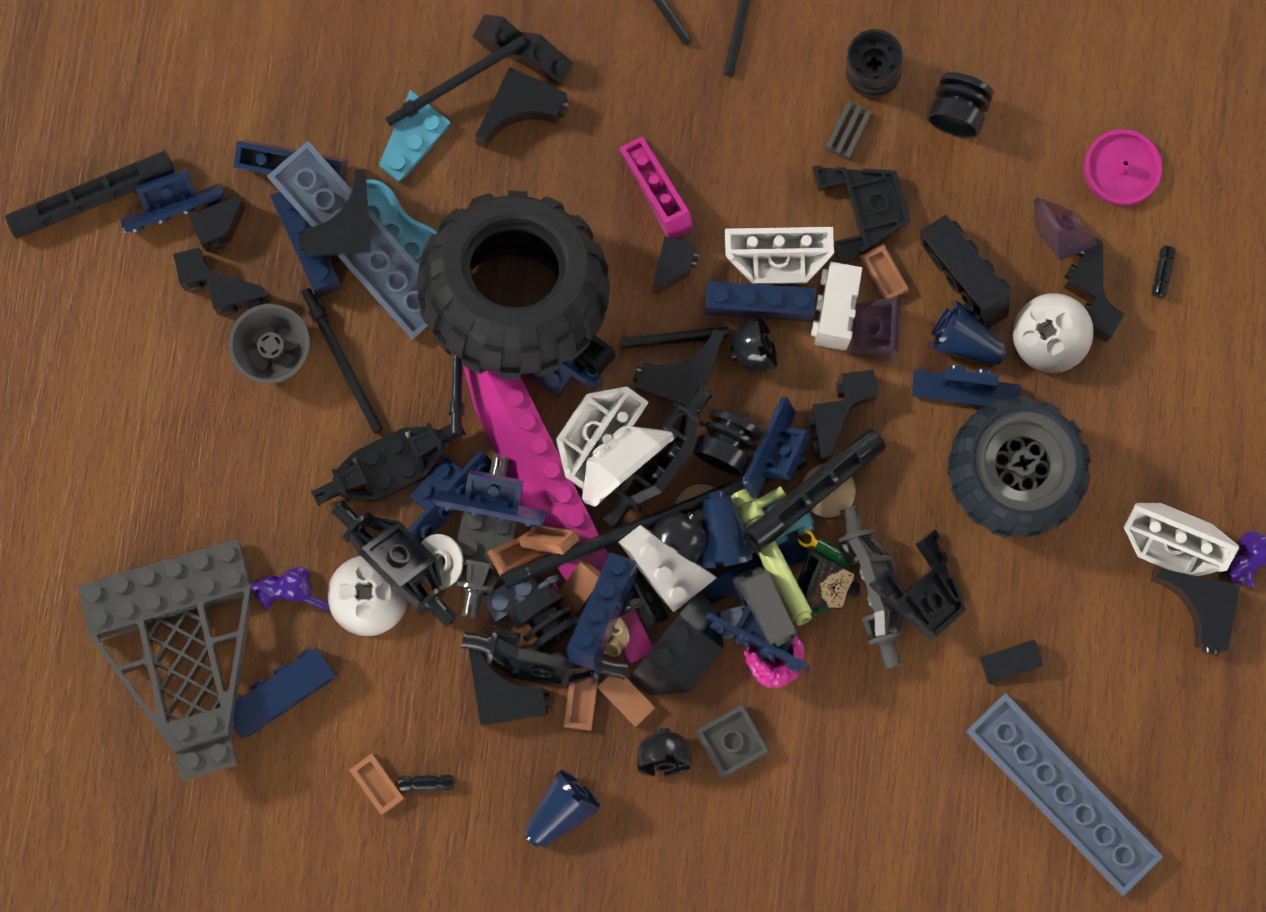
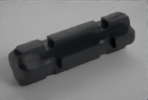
(1163, 271)
(426, 783)

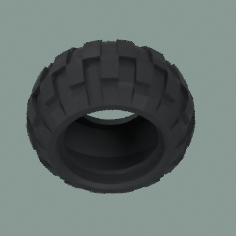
(508, 337)

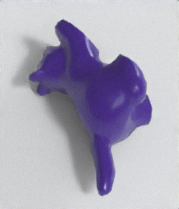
(1249, 560)
(291, 586)

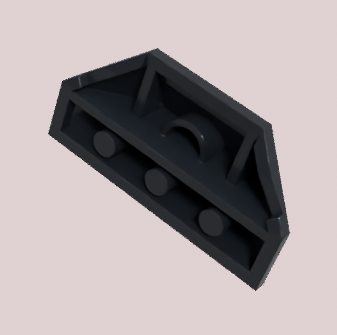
(682, 651)

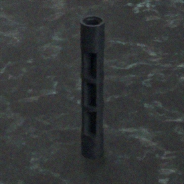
(88, 195)
(813, 490)

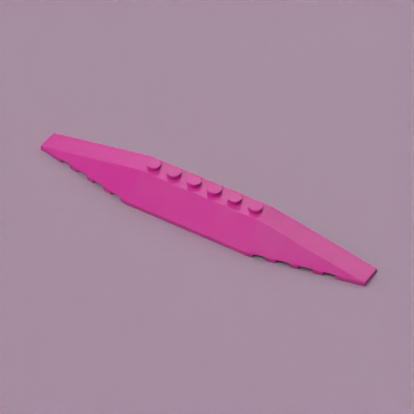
(521, 435)

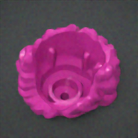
(774, 672)

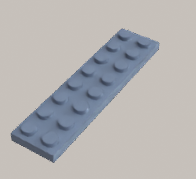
(386, 272)
(1064, 794)

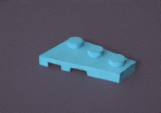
(412, 140)

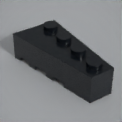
(967, 270)

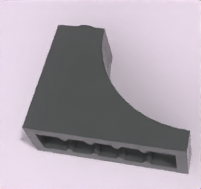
(765, 605)

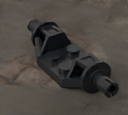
(672, 458)
(387, 465)
(398, 560)
(536, 666)

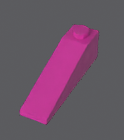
(657, 188)

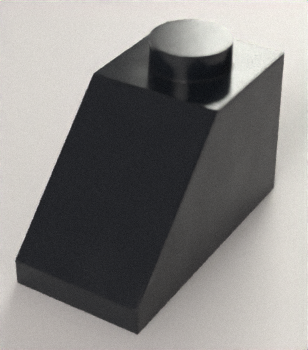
(218, 223)
(674, 263)

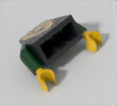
(826, 577)

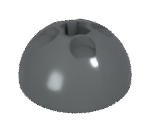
(269, 329)

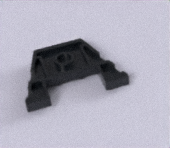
(875, 203)
(930, 601)

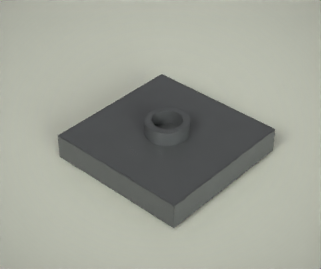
(732, 741)

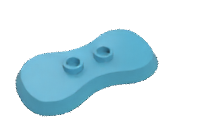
(386, 208)

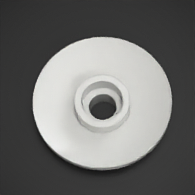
(444, 546)

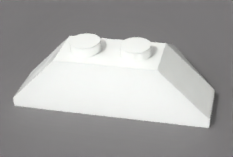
(779, 253)
(594, 424)
(620, 459)
(1178, 540)

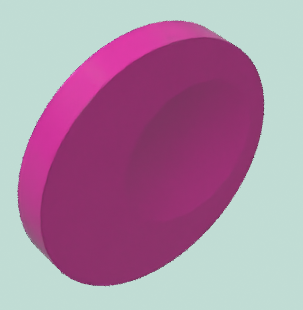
(1122, 167)

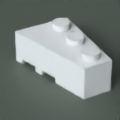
(836, 306)
(665, 570)

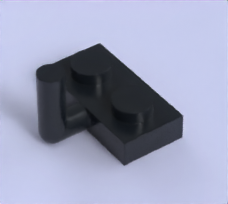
(646, 602)

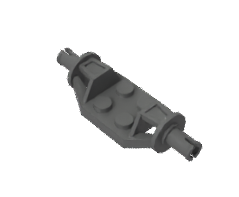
(476, 539)
(874, 559)

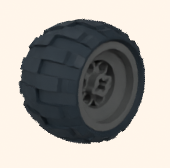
(1055, 448)

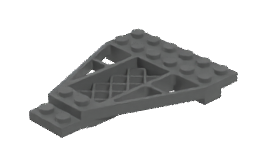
(162, 594)

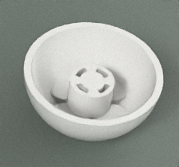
(1066, 338)
(376, 608)

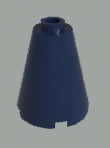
(966, 337)
(723, 532)
(560, 810)

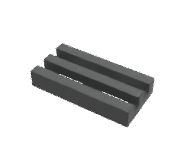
(857, 111)

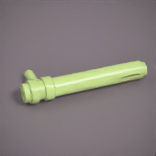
(772, 557)

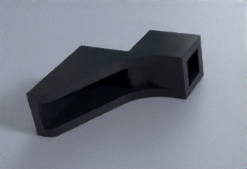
(537, 55)
(1087, 282)
(226, 293)
(830, 416)

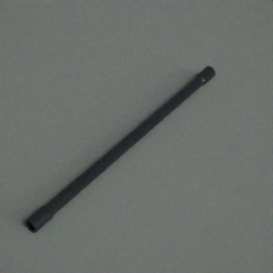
(526, 572)

